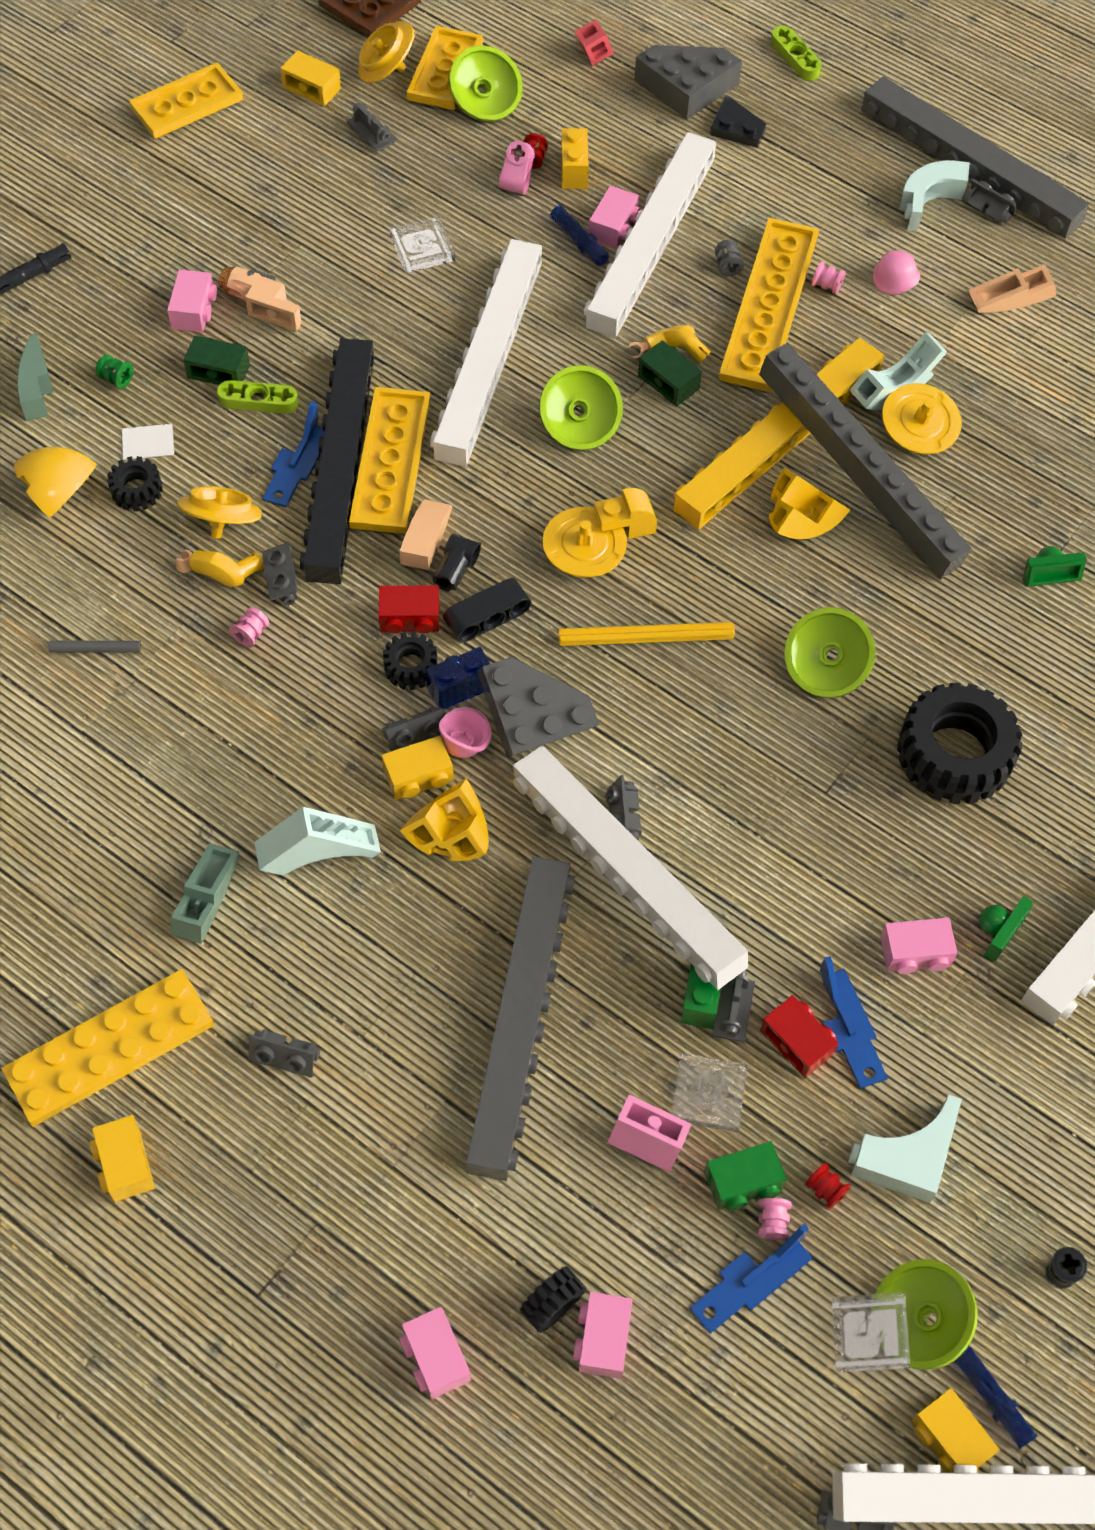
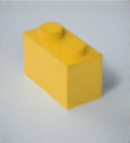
(310, 78)
(574, 158)
(418, 768)
(122, 1159)
(953, 1433)

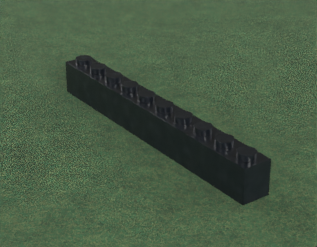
(338, 463)

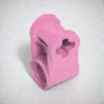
(516, 170)

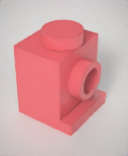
(594, 42)

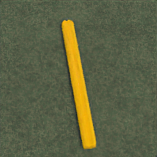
(646, 633)

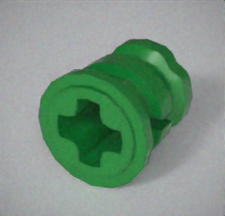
(119, 367)

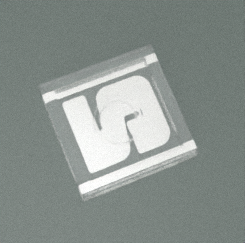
(422, 245)
(870, 1332)

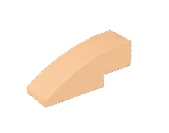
(1013, 290)
(424, 534)

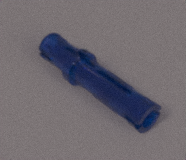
(585, 241)
(996, 1398)

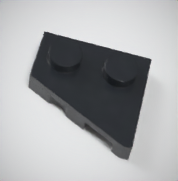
(737, 124)

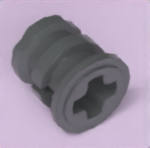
(733, 255)

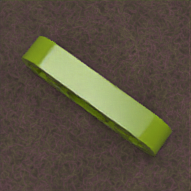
(805, 65)
(237, 400)

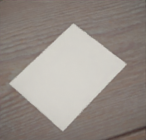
(148, 441)

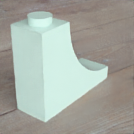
(312, 837)
(908, 1162)

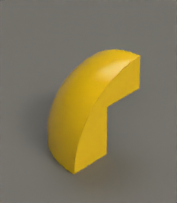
(53, 475)
(803, 509)
(450, 825)

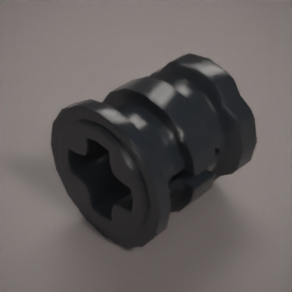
(1071, 1259)

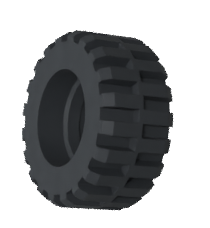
(965, 710)

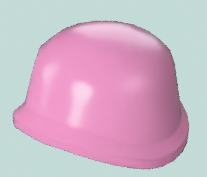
(895, 273)
(465, 732)

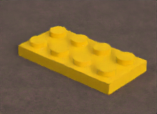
(431, 77)
(186, 100)

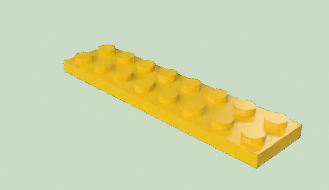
(769, 301)

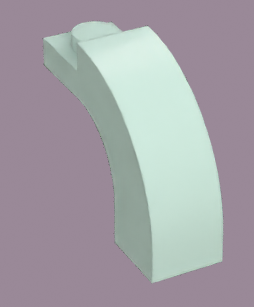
(932, 181)
(914, 367)

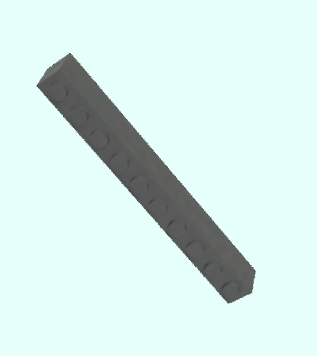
(950, 140)
(864, 461)
(518, 1021)

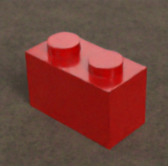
(409, 609)
(799, 1036)

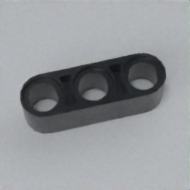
(487, 610)

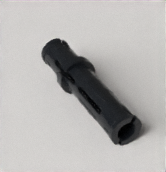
(41, 263)

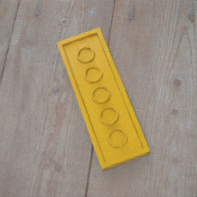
(390, 460)
(107, 1047)

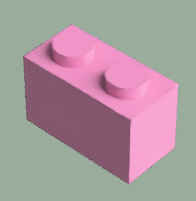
(614, 216)
(191, 300)
(918, 945)
(649, 1133)
(604, 1336)
(435, 1353)

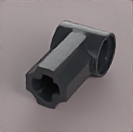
(457, 557)

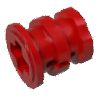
(539, 151)
(827, 1186)

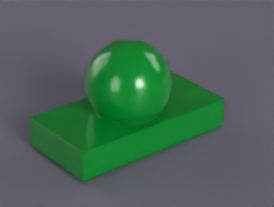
(1053, 567)
(998, 922)

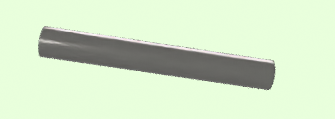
(94, 646)

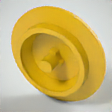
(385, 51)
(921, 418)
(219, 507)
(578, 545)

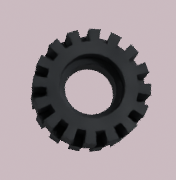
(135, 496)
(408, 646)
(552, 1299)

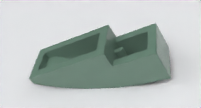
(33, 380)
(204, 893)

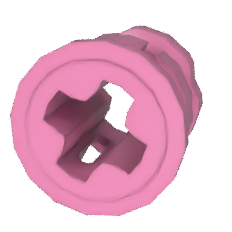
(828, 278)
(249, 627)
(774, 1218)

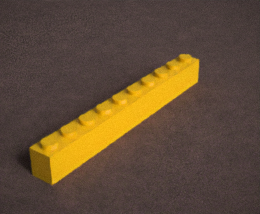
(766, 441)

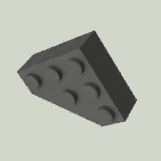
(687, 75)
(533, 706)

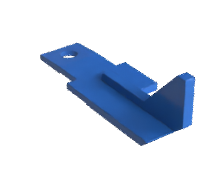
(296, 465)
(852, 1026)
(751, 1284)

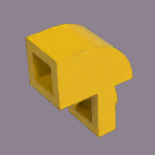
(629, 511)

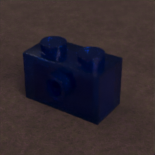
(456, 678)

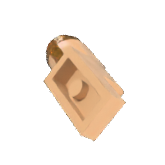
(263, 296)

